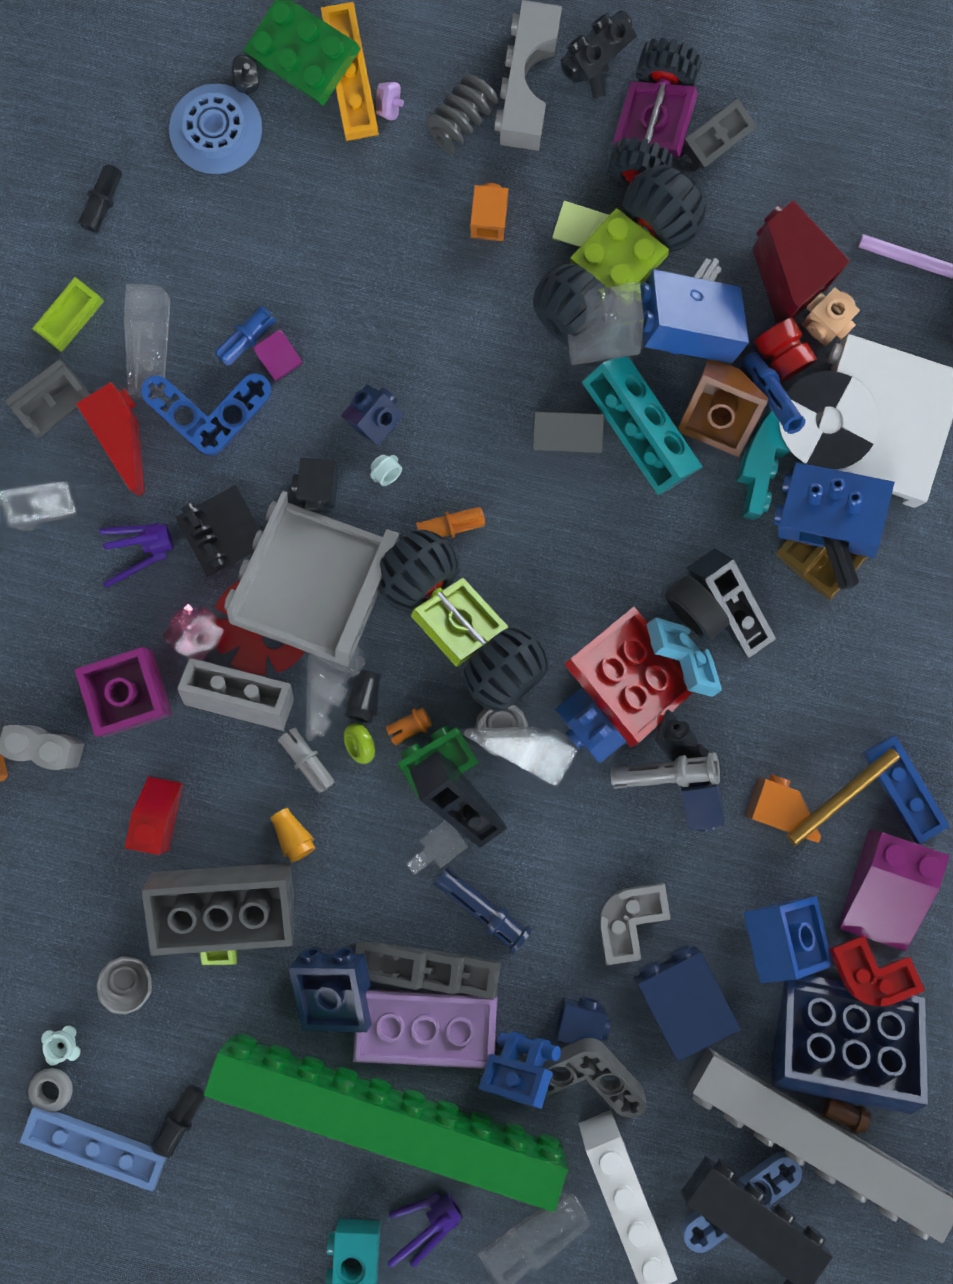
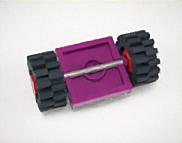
(655, 110)

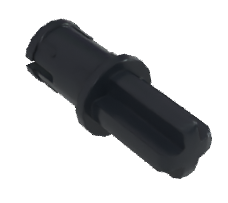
(100, 199)
(178, 1121)

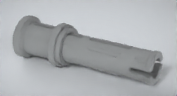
(681, 771)

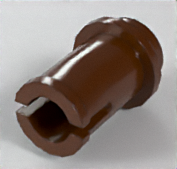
(853, 1117)

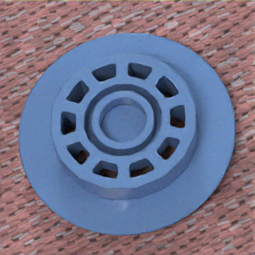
(209, 115)

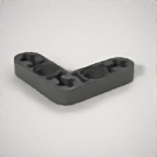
(581, 1065)

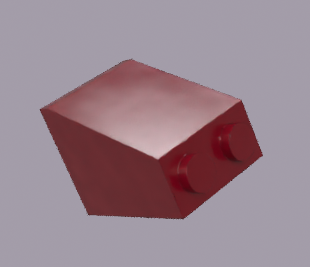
(795, 260)

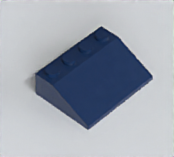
(851, 1049)

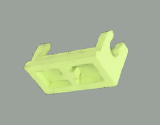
(577, 223)

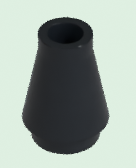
(363, 699)

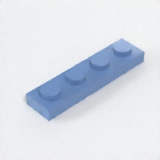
(93, 1148)

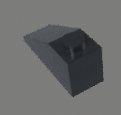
(726, 584)
(456, 799)

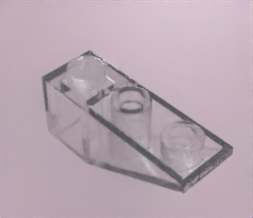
(327, 688)

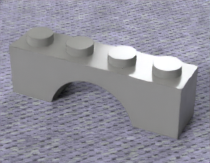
(535, 40)

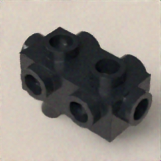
(590, 54)

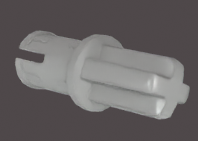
(306, 760)

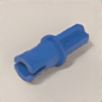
(244, 336)

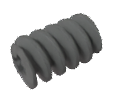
(459, 110)

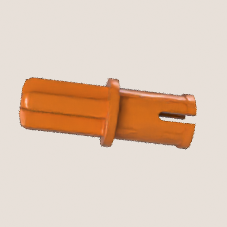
(454, 523)

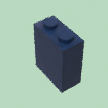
(686, 1002)

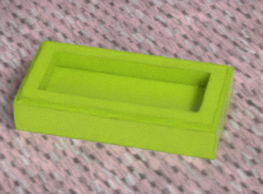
(68, 314)

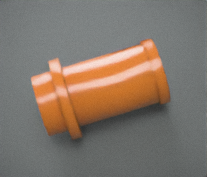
(410, 724)

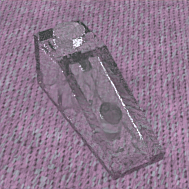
(145, 335)
(528, 748)

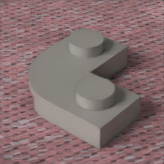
(623, 913)

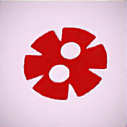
(252, 651)

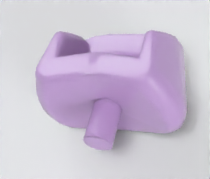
(388, 100)

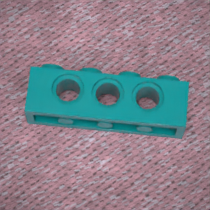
(641, 424)
(354, 1240)

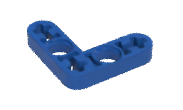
(201, 422)

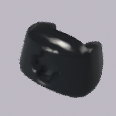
(245, 74)

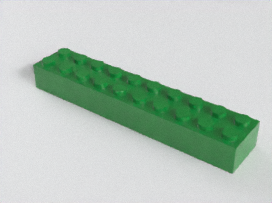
(389, 1121)

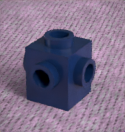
(373, 413)

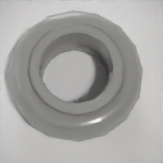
(63, 1083)

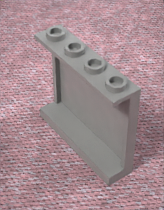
(309, 581)

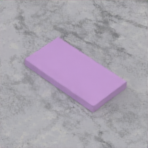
(427, 1029)

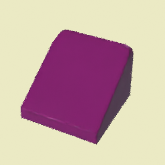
(277, 355)

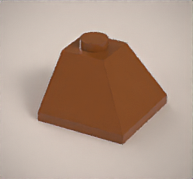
(723, 408)

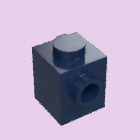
(703, 806)
(582, 1020)

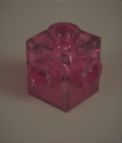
(193, 632)

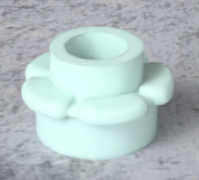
(385, 469)

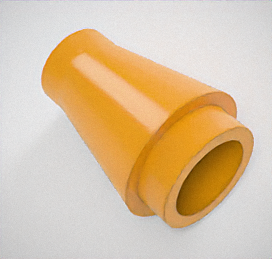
(292, 836)

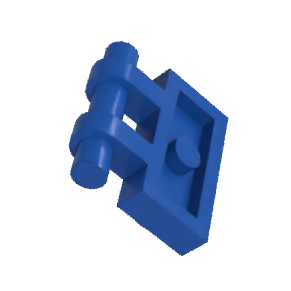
(518, 1080)

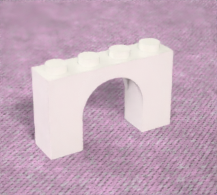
(626, 1200)

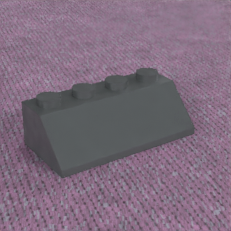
(219, 909)

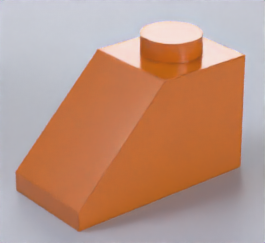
(778, 805)

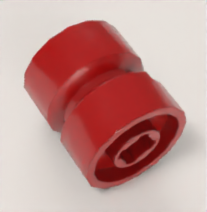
(785, 349)

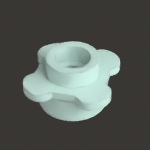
(53, 1053)

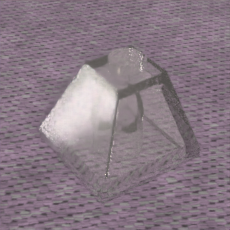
(611, 324)

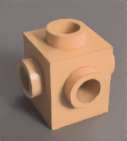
(830, 316)

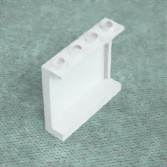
(913, 411)

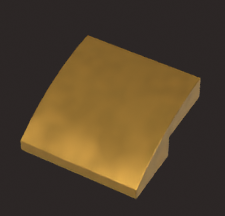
(814, 566)

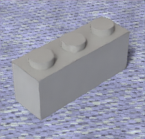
(236, 694)

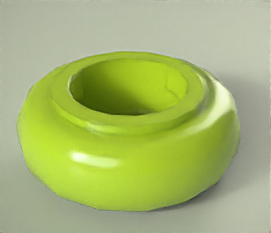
(359, 743)

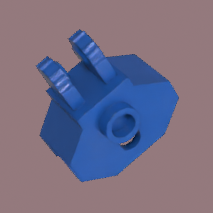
(589, 726)

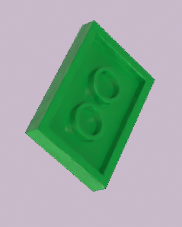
(301, 50)

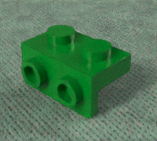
(448, 743)

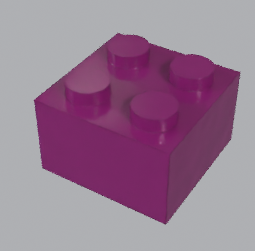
(123, 692)

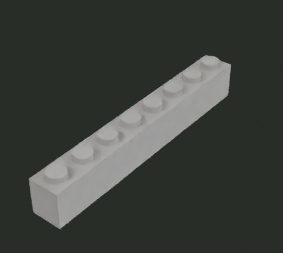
(823, 1144)

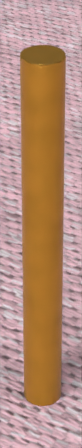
(842, 797)

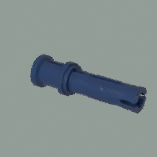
(495, 919)

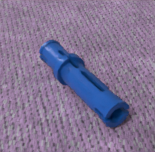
(778, 400)

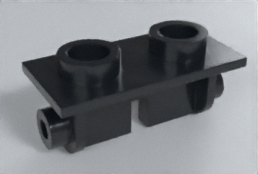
(677, 739)

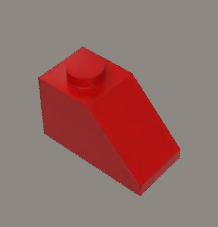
(154, 816)

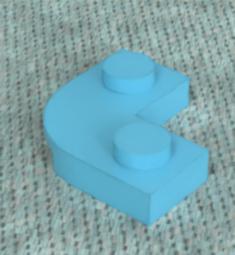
(698, 667)

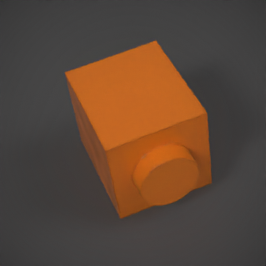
(489, 212)

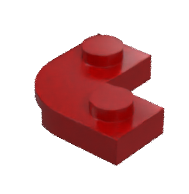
(873, 984)

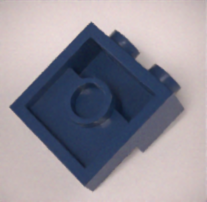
(331, 990)

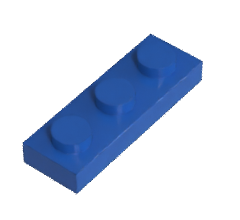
(908, 792)

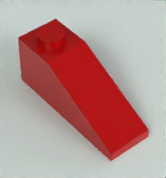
(117, 429)

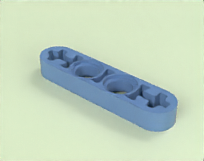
(756, 1175)

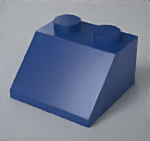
(788, 940)

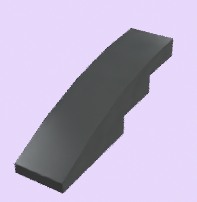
(430, 969)

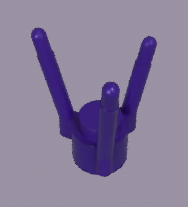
(152, 537)
(442, 1217)

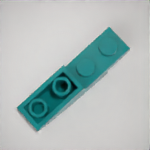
(760, 466)

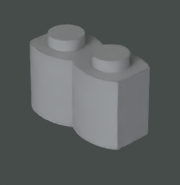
(41, 747)

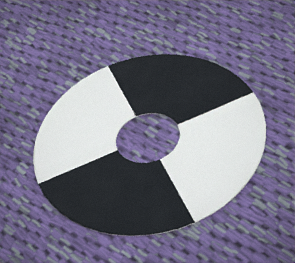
(858, 413)

